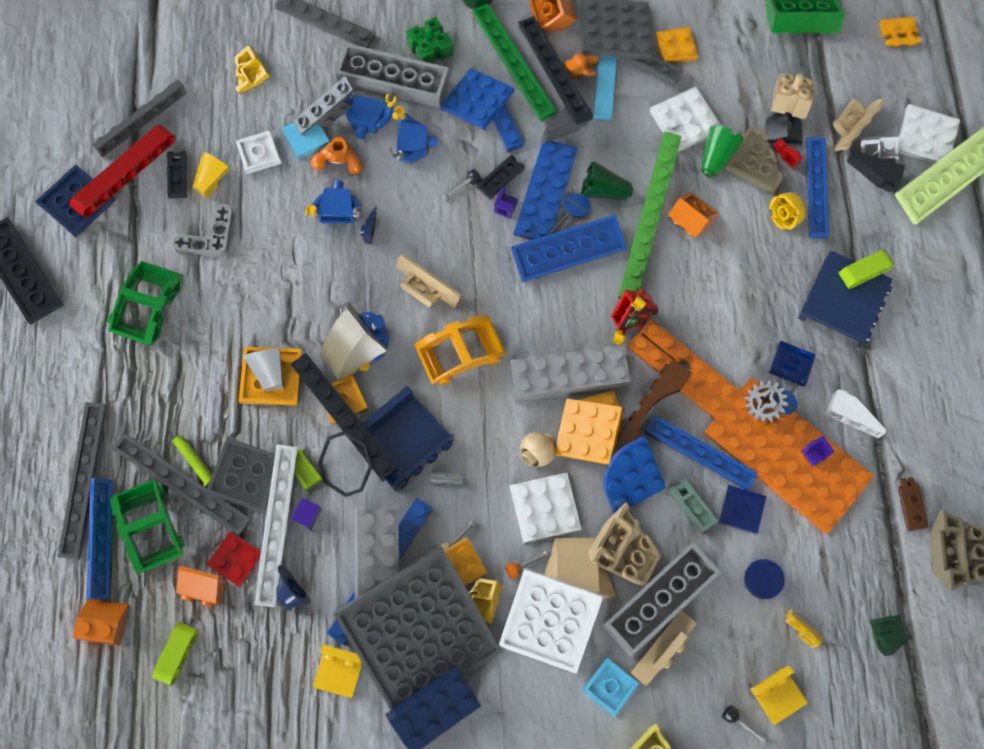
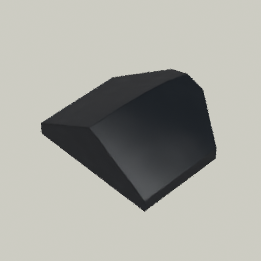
(785, 128)

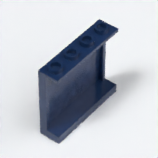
(844, 309)
(407, 436)

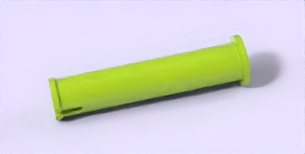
(193, 459)

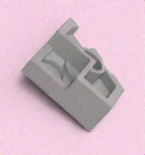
(882, 147)
(267, 368)

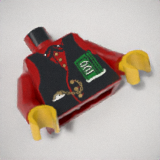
(632, 311)

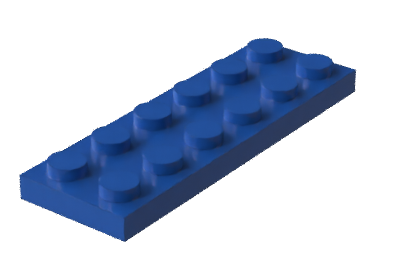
(545, 190)
(568, 248)

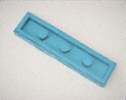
(605, 88)

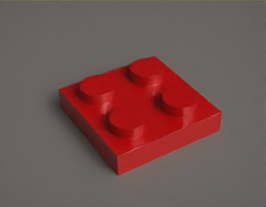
(234, 559)

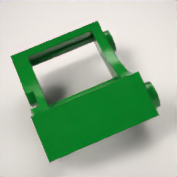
(153, 274)
(134, 498)

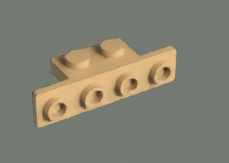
(853, 120)
(425, 285)
(663, 649)

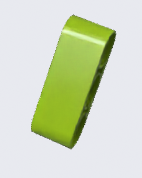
(866, 268)
(175, 653)

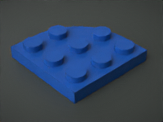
(632, 475)

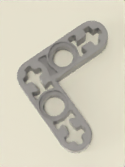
(210, 242)

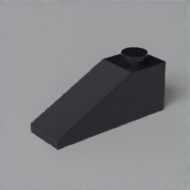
(879, 171)

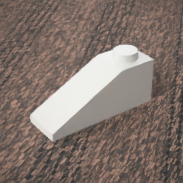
(853, 413)

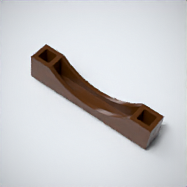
(671, 382)

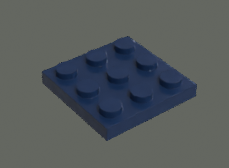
(58, 196)

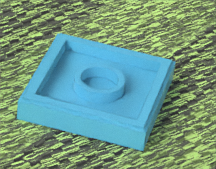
(305, 144)
(610, 687)

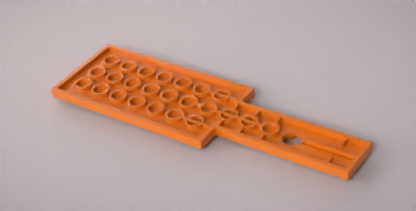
(768, 448)

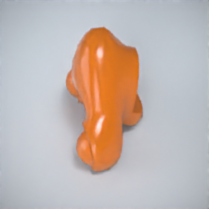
(581, 65)
(338, 152)

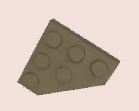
(756, 161)

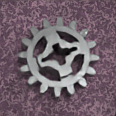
(763, 408)

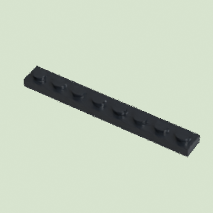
(555, 71)
(343, 415)

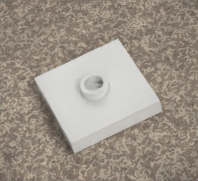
(258, 152)

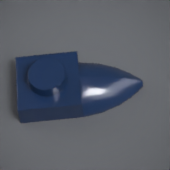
(368, 229)

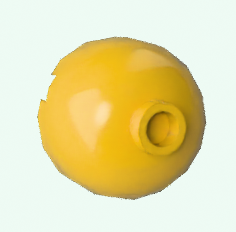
(788, 210)

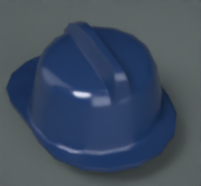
(289, 591)

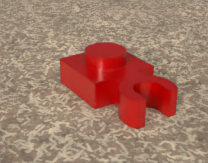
(789, 154)

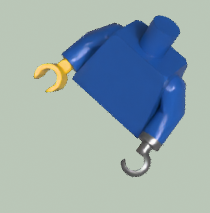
(369, 114)
(412, 138)
(335, 205)

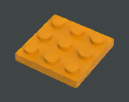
(253, 393)
(588, 431)

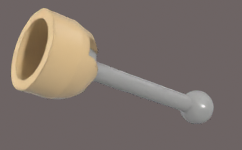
(472, 524)

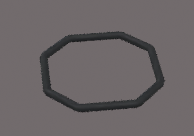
(367, 472)

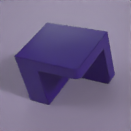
(505, 204)
(817, 451)
(306, 513)

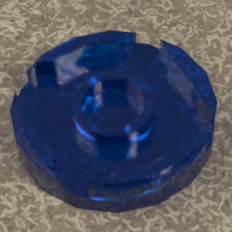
(764, 579)

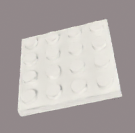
(550, 620)

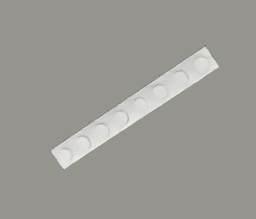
(275, 525)

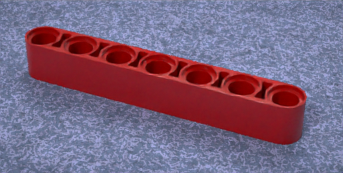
(122, 171)

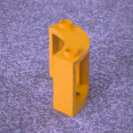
(487, 335)

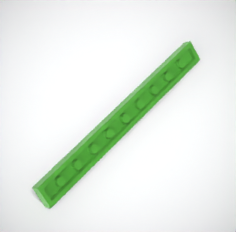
(650, 213)

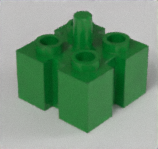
(429, 41)

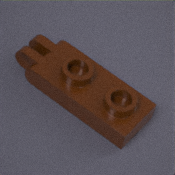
(912, 505)

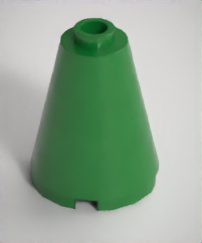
(719, 149)

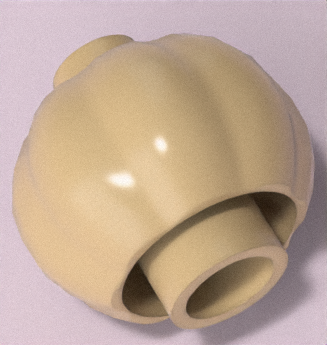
(537, 449)

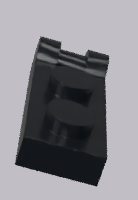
(177, 175)
(500, 177)

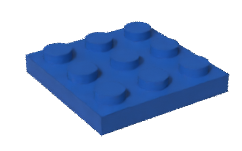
(477, 98)

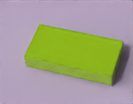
(305, 471)

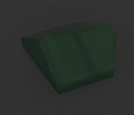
(888, 634)

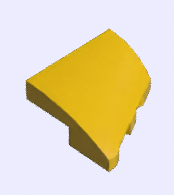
(249, 70)
(209, 174)
(486, 597)
(806, 631)

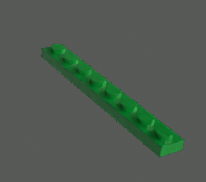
(514, 62)

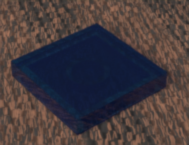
(792, 363)
(742, 509)

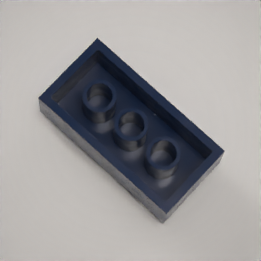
(433, 709)

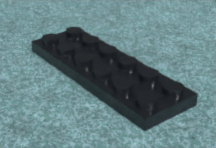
(24, 276)

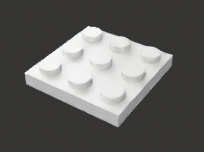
(685, 116)
(927, 134)
(545, 508)

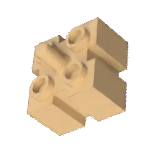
(793, 95)

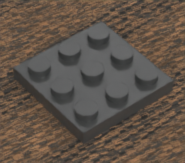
(242, 475)

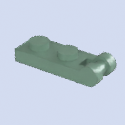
(693, 505)

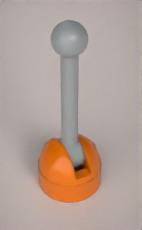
(514, 569)

